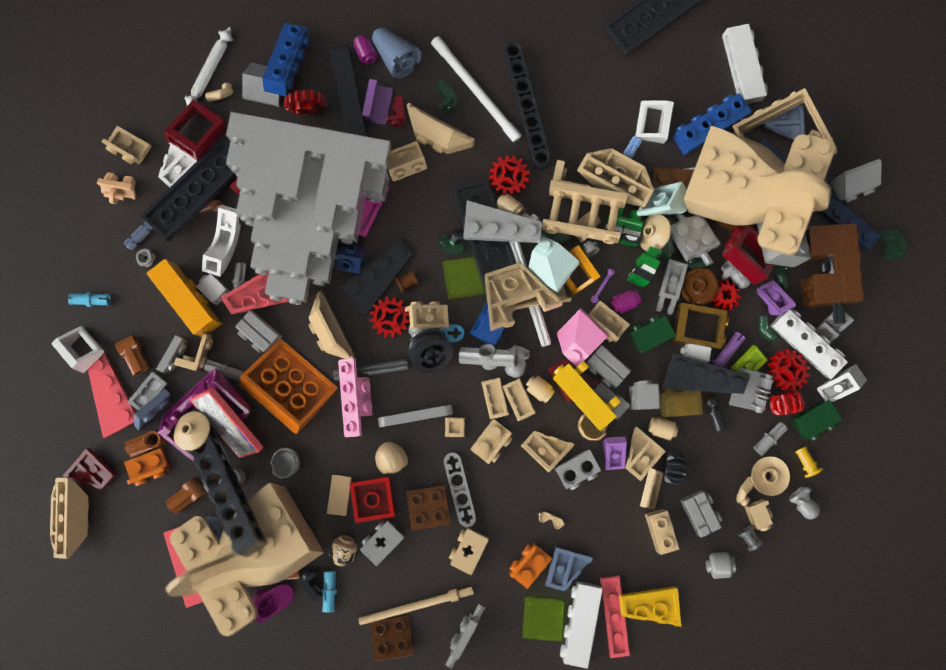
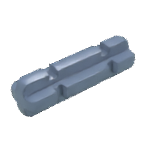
(138, 236)

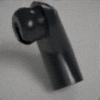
(457, 235)

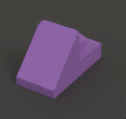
(775, 298)
(614, 452)

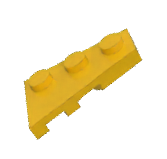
(653, 605)

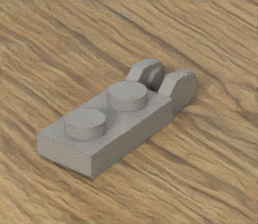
(671, 284)

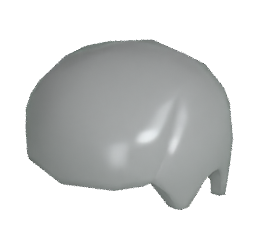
(285, 463)

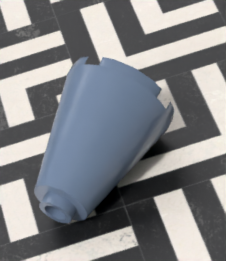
(396, 52)

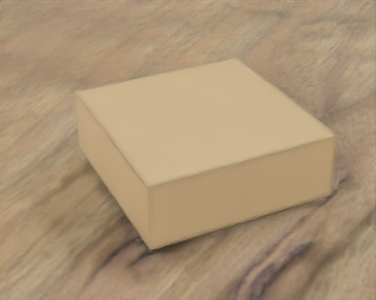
(454, 427)

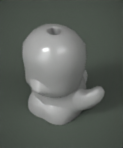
(735, 275)
(519, 370)
(806, 505)

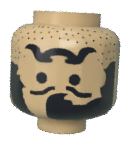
(343, 550)

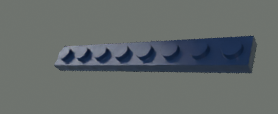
(838, 212)

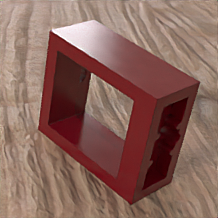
(190, 148)
(752, 270)

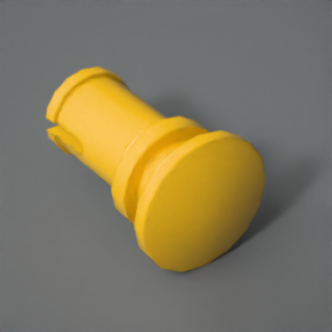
(808, 462)

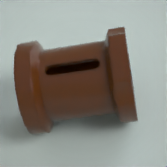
(407, 281)

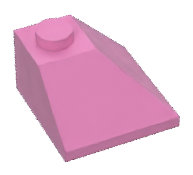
(580, 337)

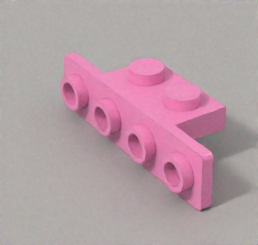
(354, 397)

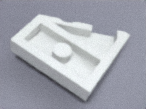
(175, 165)

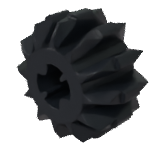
(675, 468)

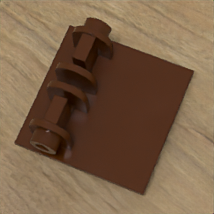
(428, 507)
(391, 638)

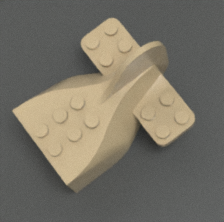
(750, 185)
(224, 576)

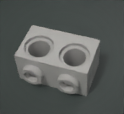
(575, 464)

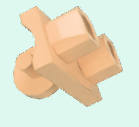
(117, 190)

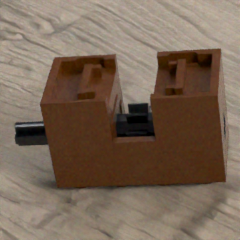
(843, 282)

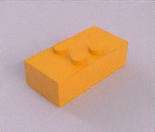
(184, 298)

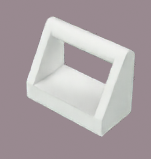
(662, 135)
(63, 346)

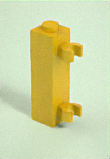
(583, 396)

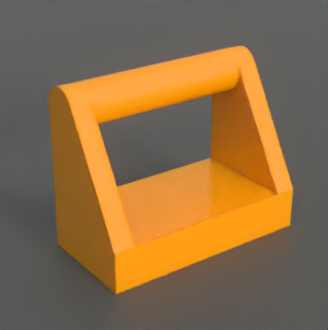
(586, 266)

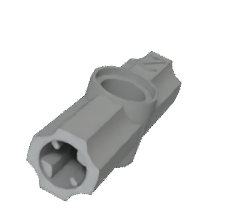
(488, 357)

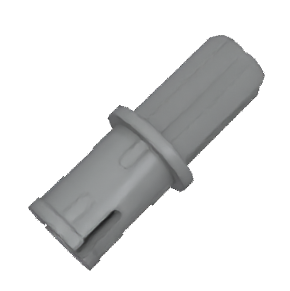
(239, 275)
(227, 371)
(770, 438)

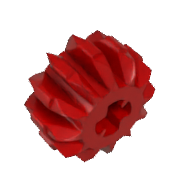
(731, 296)
(786, 403)

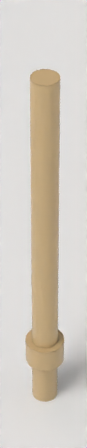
(452, 596)

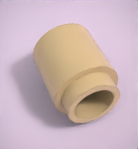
(510, 204)
(540, 388)
(663, 428)

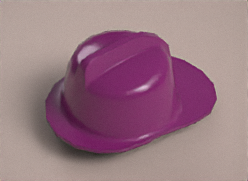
(271, 601)

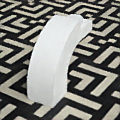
(224, 243)

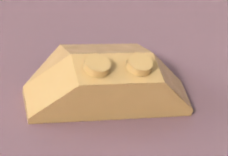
(437, 133)
(618, 173)
(328, 329)
(68, 517)

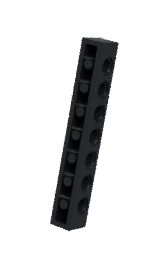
(229, 486)

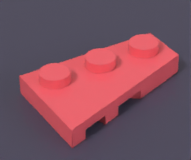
(249, 296)

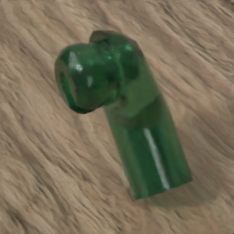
(448, 247)
(696, 263)
(781, 276)
(765, 331)

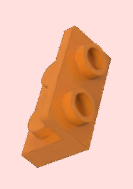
(146, 466)
(530, 565)

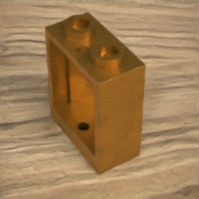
(680, 325)

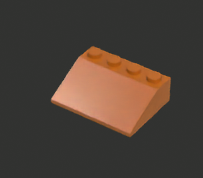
(287, 386)

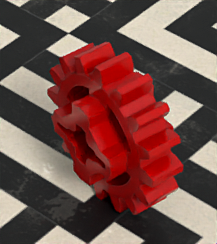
(305, 102)
(503, 180)
(379, 323)
(790, 372)

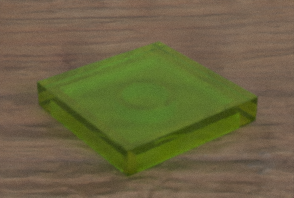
(462, 278)
(543, 619)

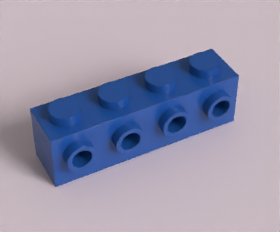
(285, 59)
(723, 116)

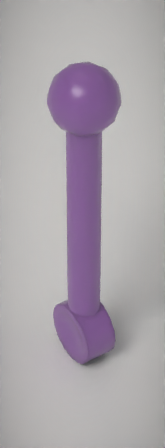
(594, 299)

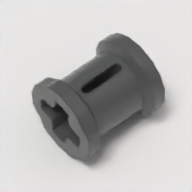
(751, 537)

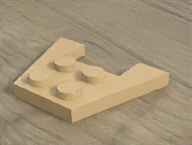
(513, 286)

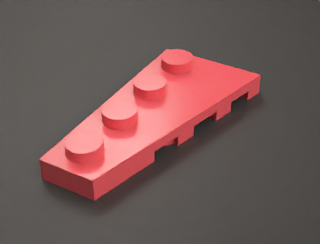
(110, 397)

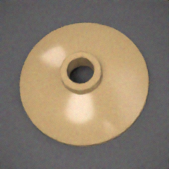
(660, 232)
(197, 432)
(778, 478)

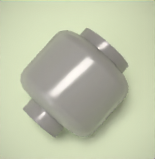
(721, 565)

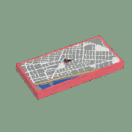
(226, 423)

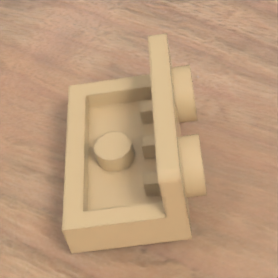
(128, 145)
(609, 321)

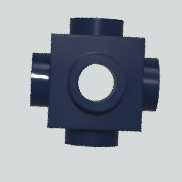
(350, 258)

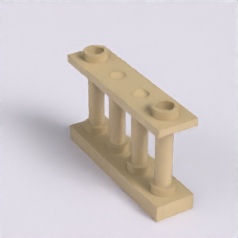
(588, 194)

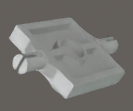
(694, 237)
(460, 640)

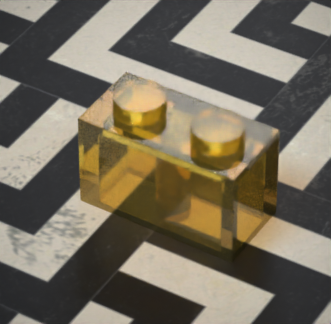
(680, 403)

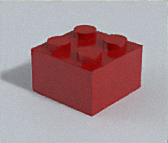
(372, 499)

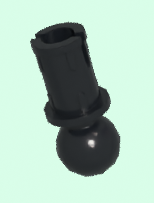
(712, 402)

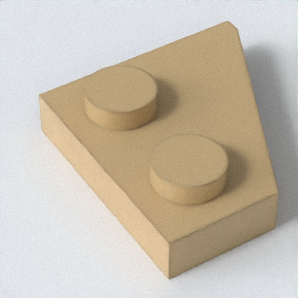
(546, 449)
(642, 454)

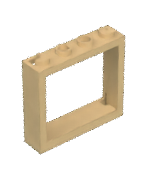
(780, 107)

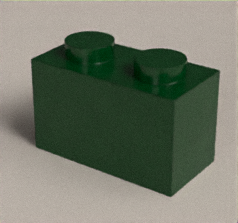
(652, 334)
(816, 420)

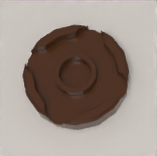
(700, 286)

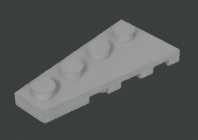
(497, 225)

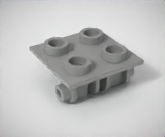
(755, 392)

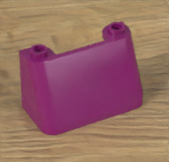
(213, 379)

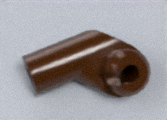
(212, 205)

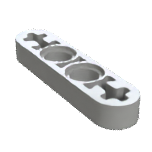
(415, 416)
(456, 490)

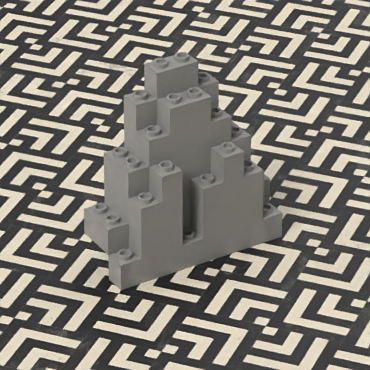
(302, 196)

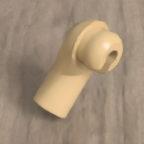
(219, 94)
(743, 491)

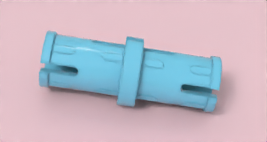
(89, 299)
(329, 591)

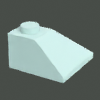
(665, 201)
(552, 264)

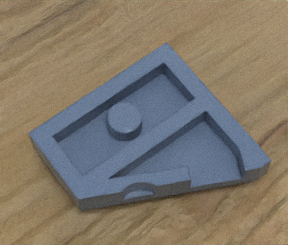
(789, 123)
(150, 409)
(565, 568)

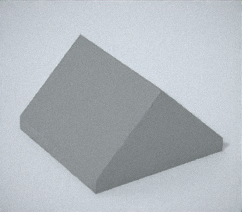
(253, 86)

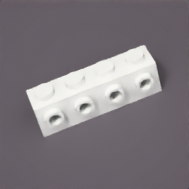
(806, 341)

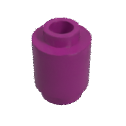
(365, 49)
(626, 301)

